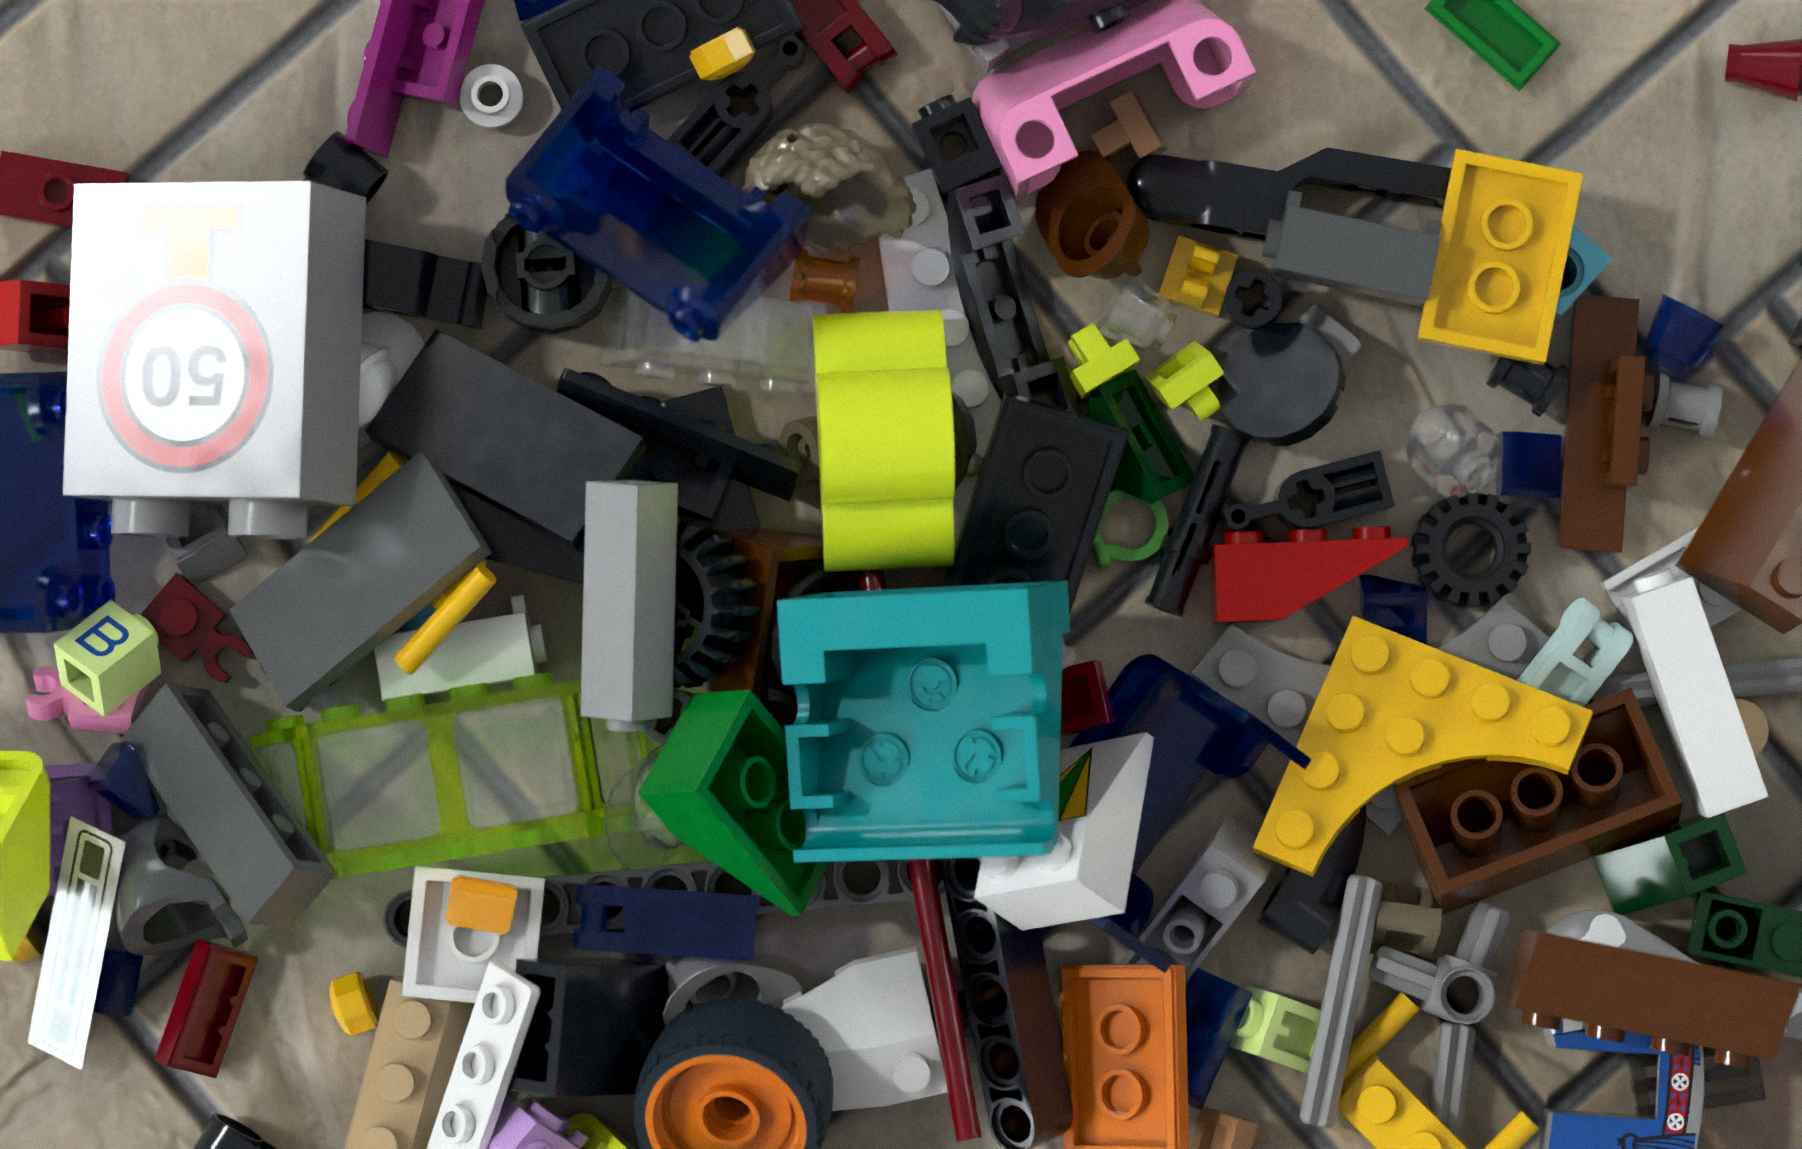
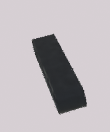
(1008, 1017)

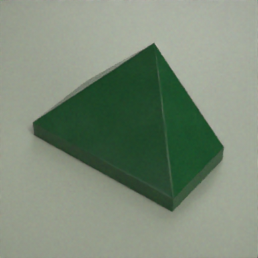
(1151, 458)

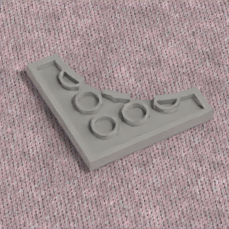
(1285, 688)

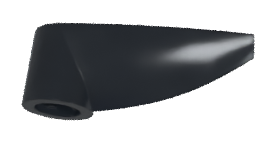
(1307, 906)

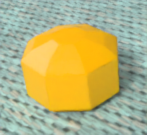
(723, 55)
(353, 1003)

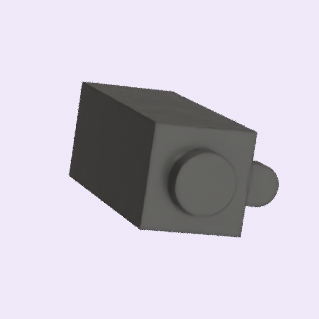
(1352, 253)

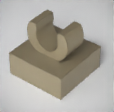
(1407, 926)

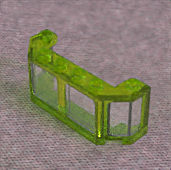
(448, 774)

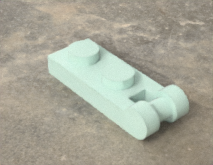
(1564, 673)

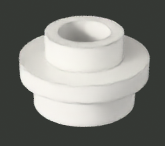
(505, 110)

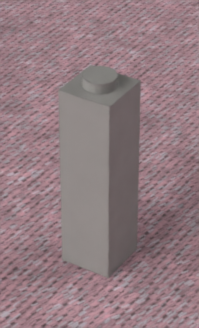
(629, 602)

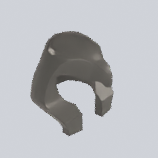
(156, 896)

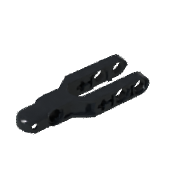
(1244, 198)

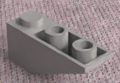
(1205, 898)

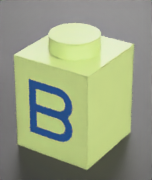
(108, 657)

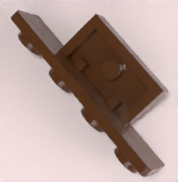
(1602, 423)

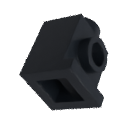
(948, 118)

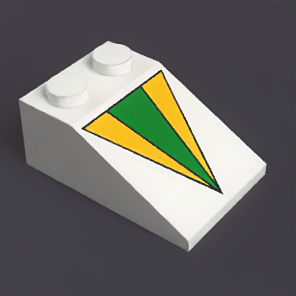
(1095, 843)

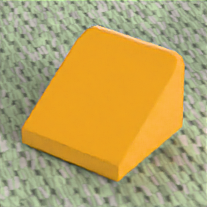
(481, 904)

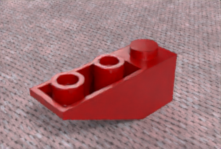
(1276, 579)

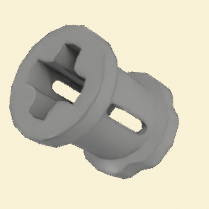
(1685, 406)

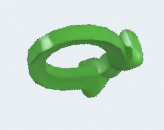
(1104, 552)

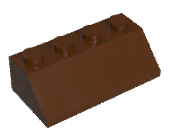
(1753, 530)
(1507, 823)
(1649, 996)

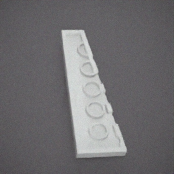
(922, 277)

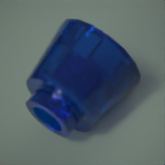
(1680, 335)

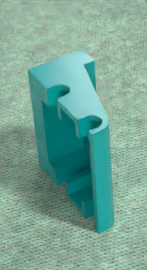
(925, 720)

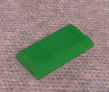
(1498, 35)

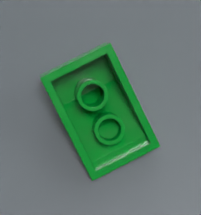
(728, 796)

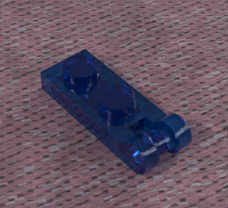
(668, 922)

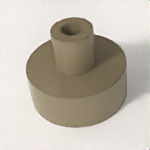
(800, 441)

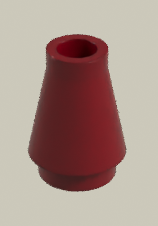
(1767, 67)

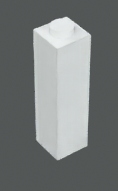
(1693, 693)

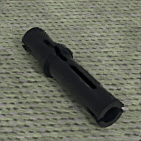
(1171, 592)

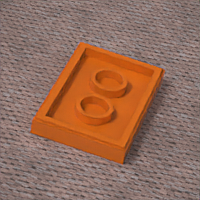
(1125, 1055)

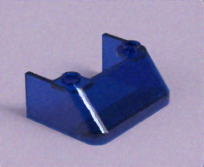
(1191, 734)

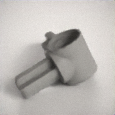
(1431, 980)

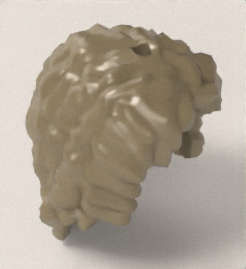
(840, 180)

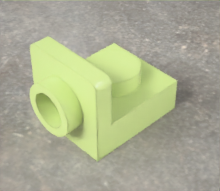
(1278, 1030)

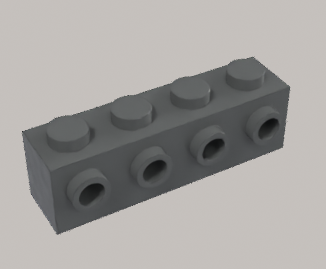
(228, 807)

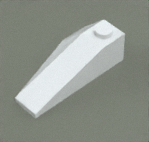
(875, 1031)

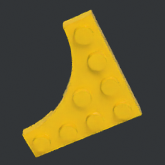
(1396, 714)

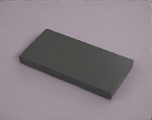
(359, 581)

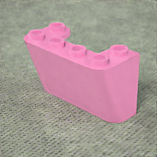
(1022, 101)

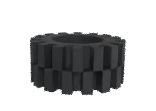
(1509, 543)

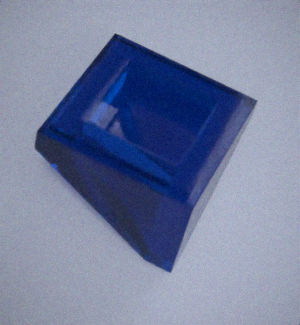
(1394, 606)

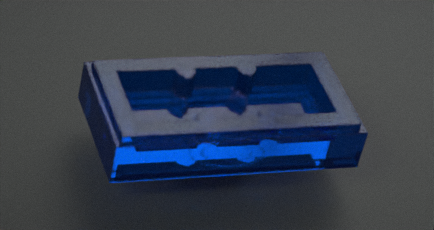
(1212, 1019)

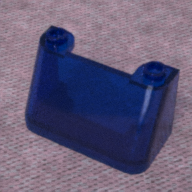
(653, 213)

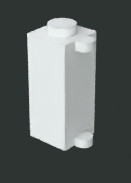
(473, 653)

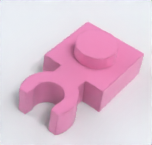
(80, 715)

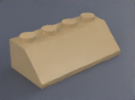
(407, 1070)

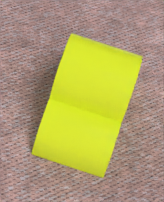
(884, 440)

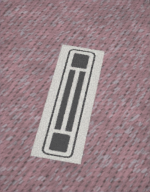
(76, 942)

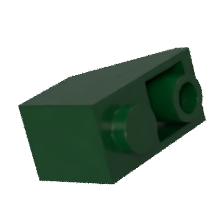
(1670, 864)
(1746, 933)

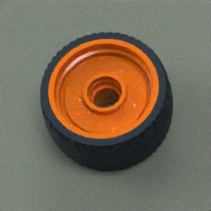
(734, 1080)

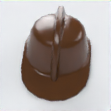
(1092, 220)

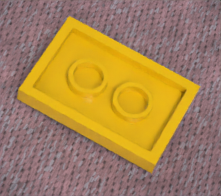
(1500, 256)

